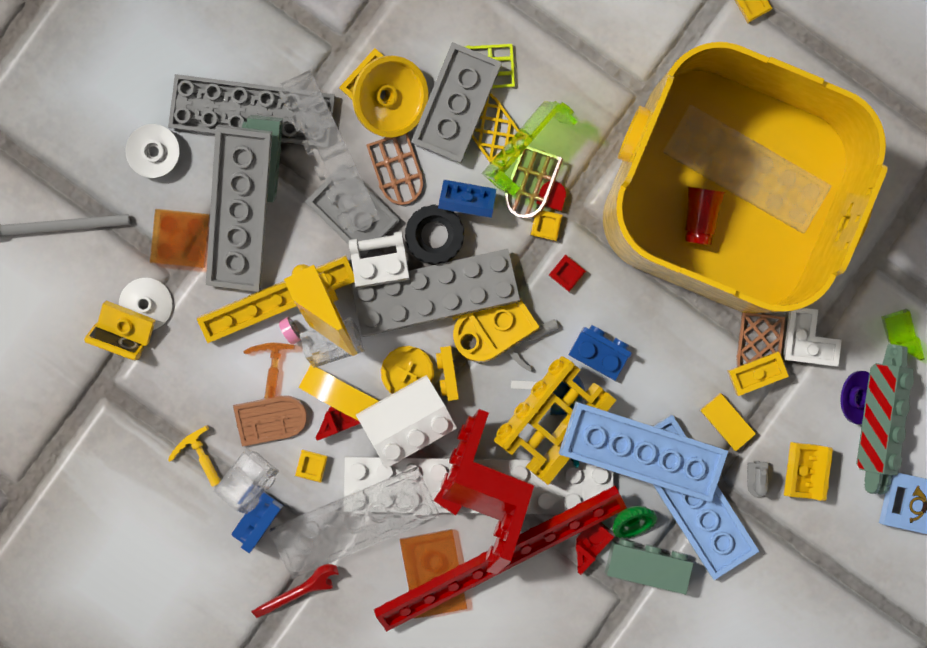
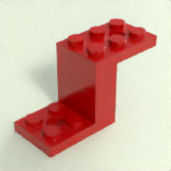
(487, 492)

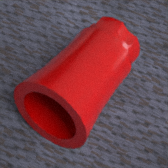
(702, 214)

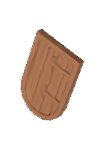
(269, 419)

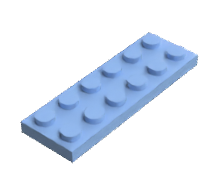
(643, 452)
(708, 526)

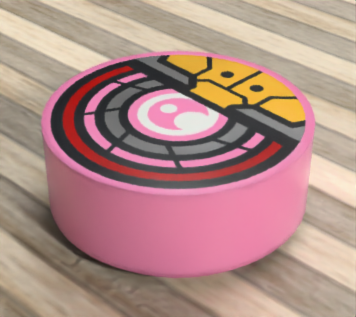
(290, 330)

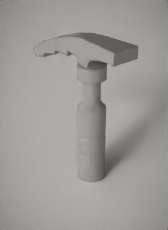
(544, 329)

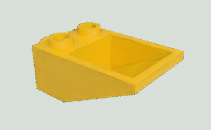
(316, 303)

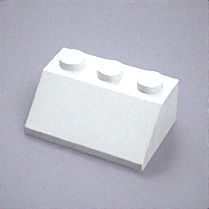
(406, 421)

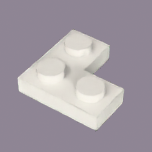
(803, 345)

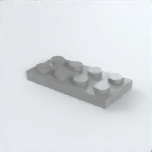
(456, 102)

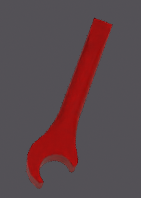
(316, 582)

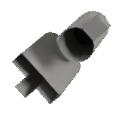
(757, 478)

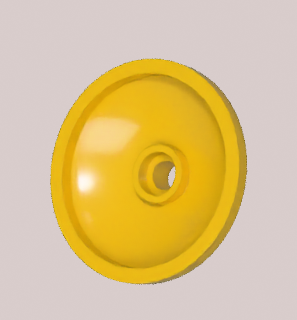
(404, 97)

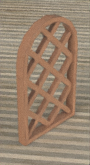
(761, 335)

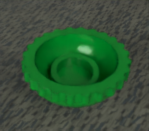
(633, 521)

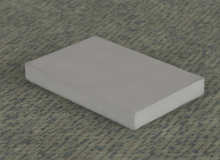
(322, 206)

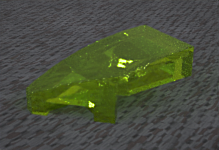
(901, 332)

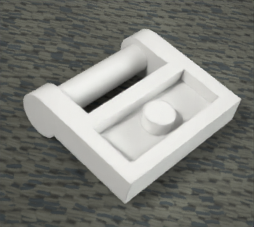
(382, 268)

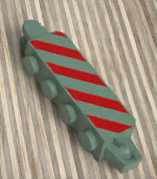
(885, 419)

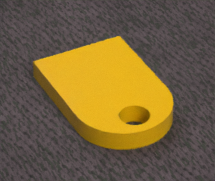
(494, 330)

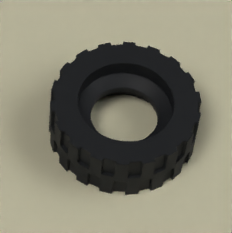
(420, 249)

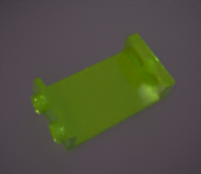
(546, 111)

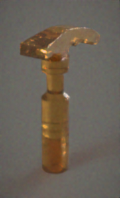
(273, 371)

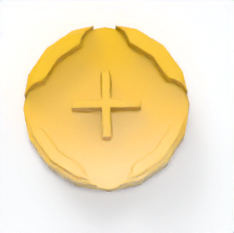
(404, 367)

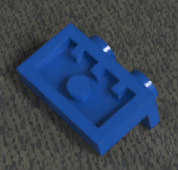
(467, 198)
(599, 352)
(256, 522)

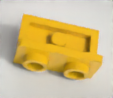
(808, 471)

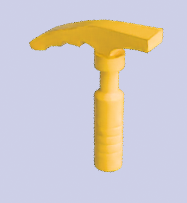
(203, 459)

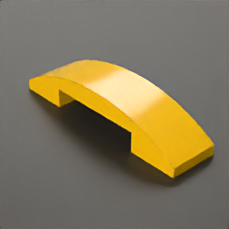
(335, 392)

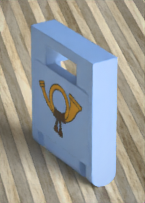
(914, 505)

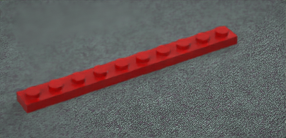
(474, 571)

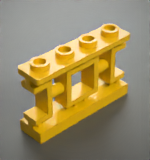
(537, 405)

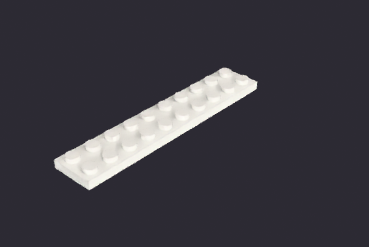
(564, 492)

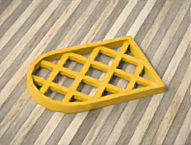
(479, 143)

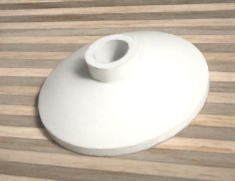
(139, 147)
(155, 293)

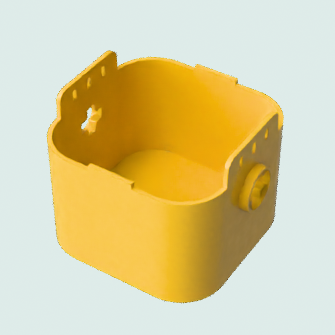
(753, 257)

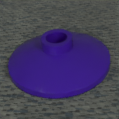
(854, 396)

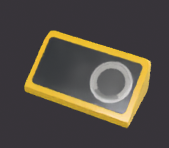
(114, 343)

